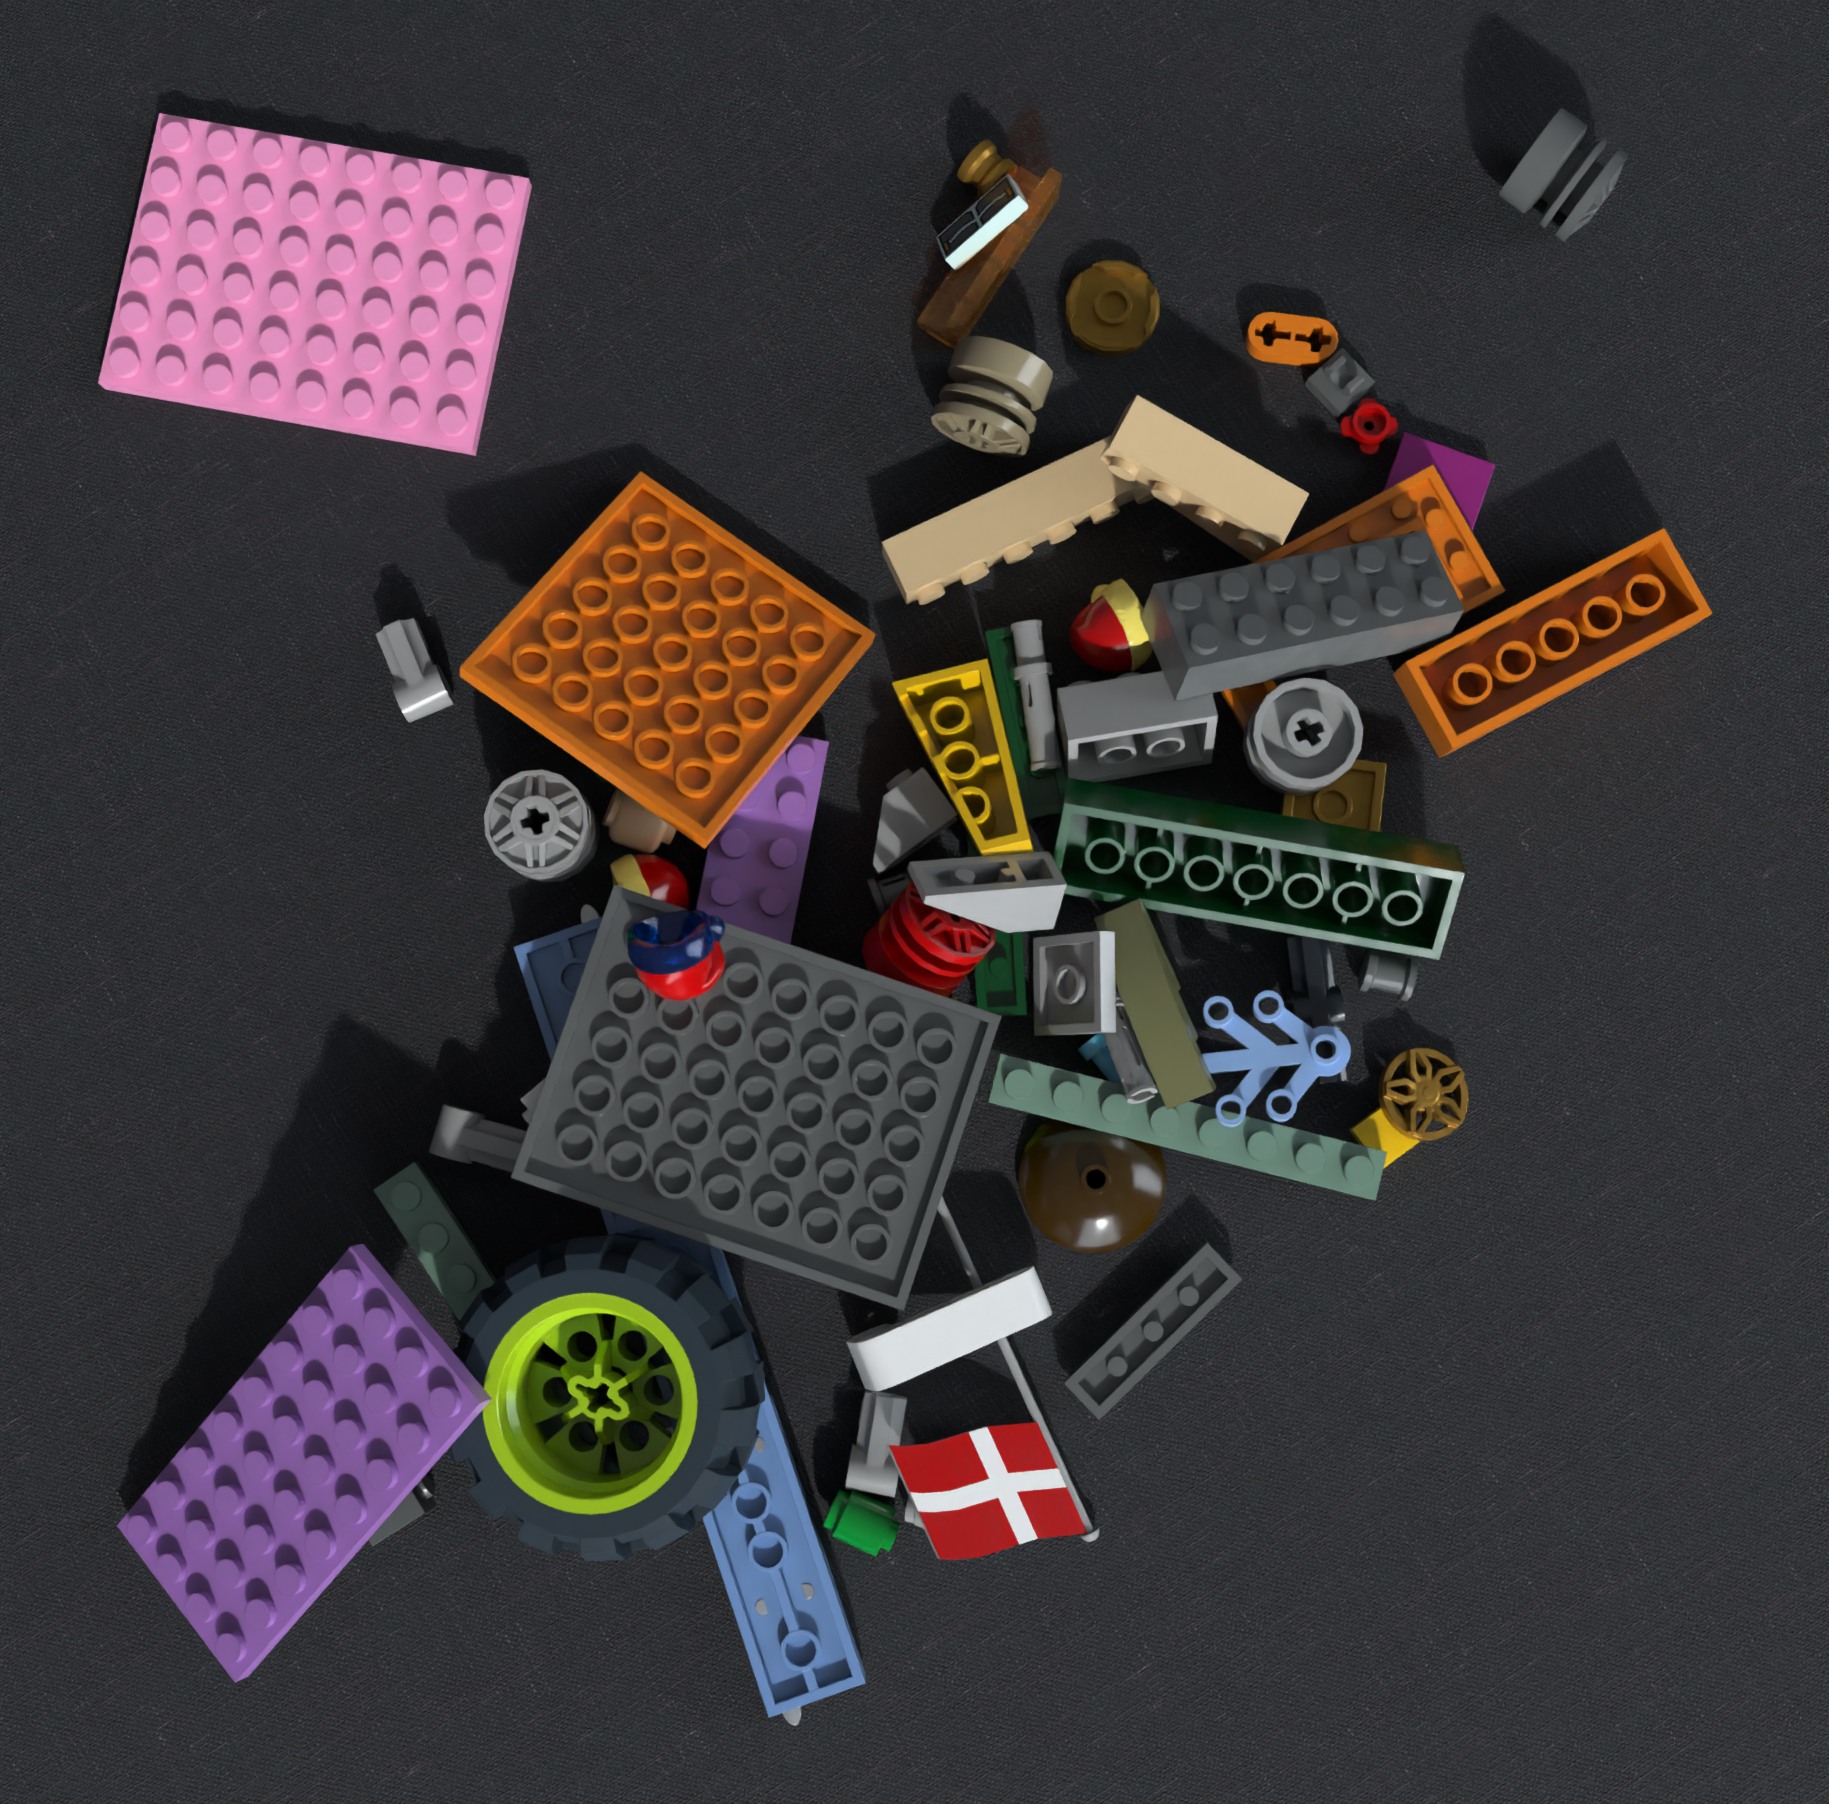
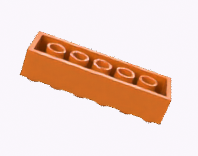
(1551, 642)

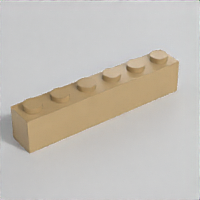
(1007, 523)

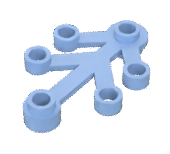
(1265, 1057)

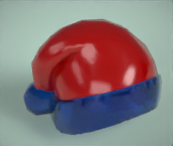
(677, 952)

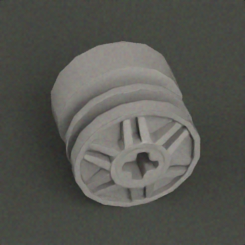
(566, 839)

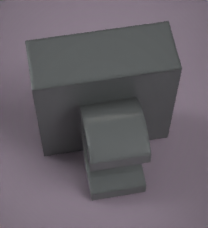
(1339, 383)

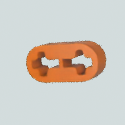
(1291, 328)

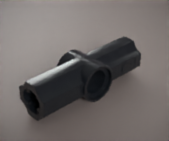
(1313, 991)

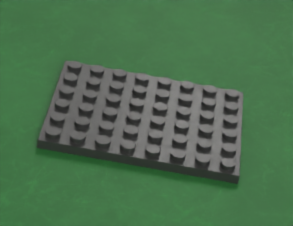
(770, 1117)

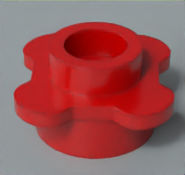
(1369, 412)

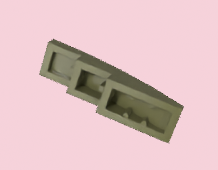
(1155, 1007)

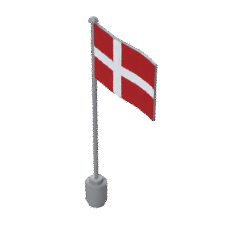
(993, 1481)

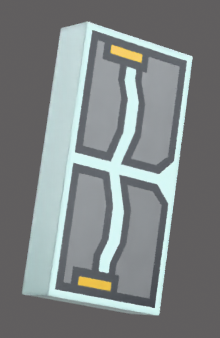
(982, 222)

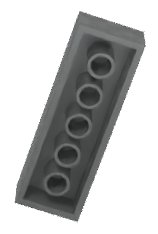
(1300, 614)

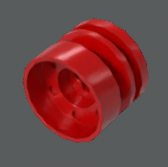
(925, 944)

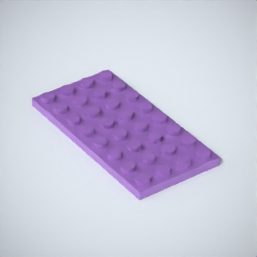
(302, 1461)

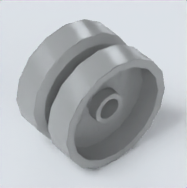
(1318, 712)

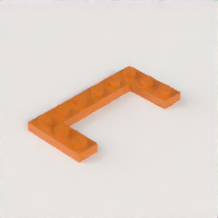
(1405, 508)

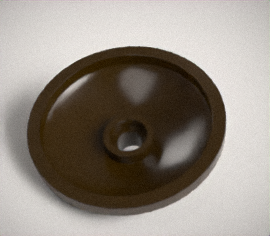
(1069, 1210)

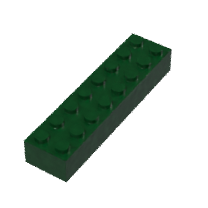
(1257, 868)

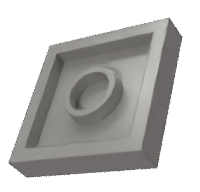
(1074, 984)

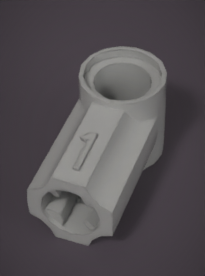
(418, 680)
(470, 1137)
(870, 1461)

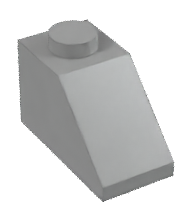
(910, 818)

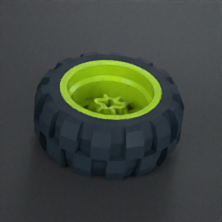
(558, 1483)

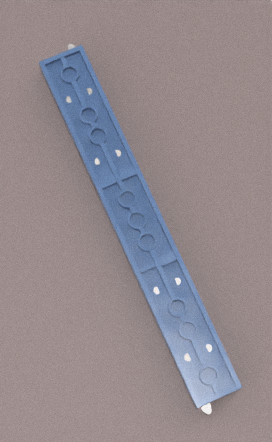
(764, 1523)

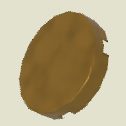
(1112, 308)

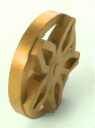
(1423, 1094)

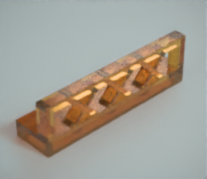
(972, 286)

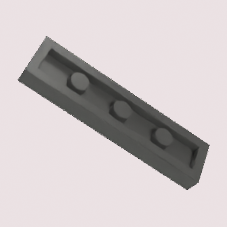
(1152, 1330)

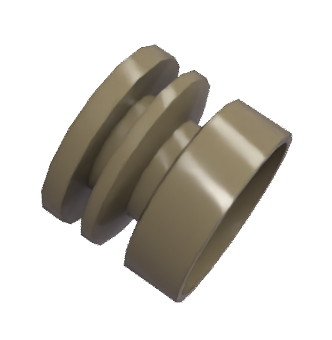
(992, 396)

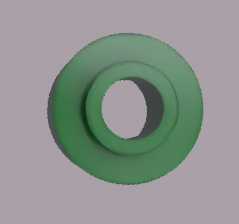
(862, 1522)

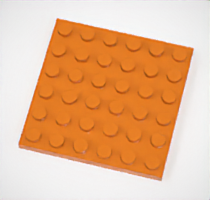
(668, 658)

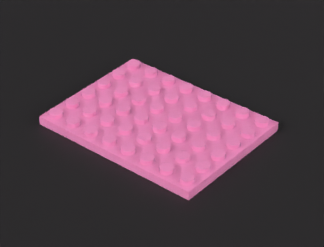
(316, 284)

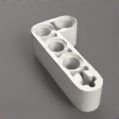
(949, 1330)

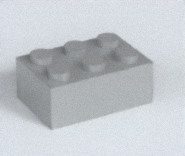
(1132, 728)

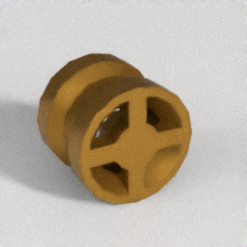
(985, 167)

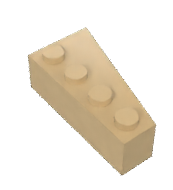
(1203, 479)

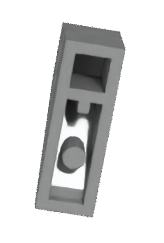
(996, 890)

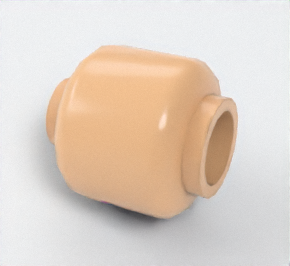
(635, 825)

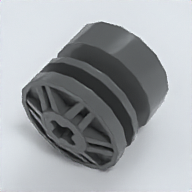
(1563, 175)

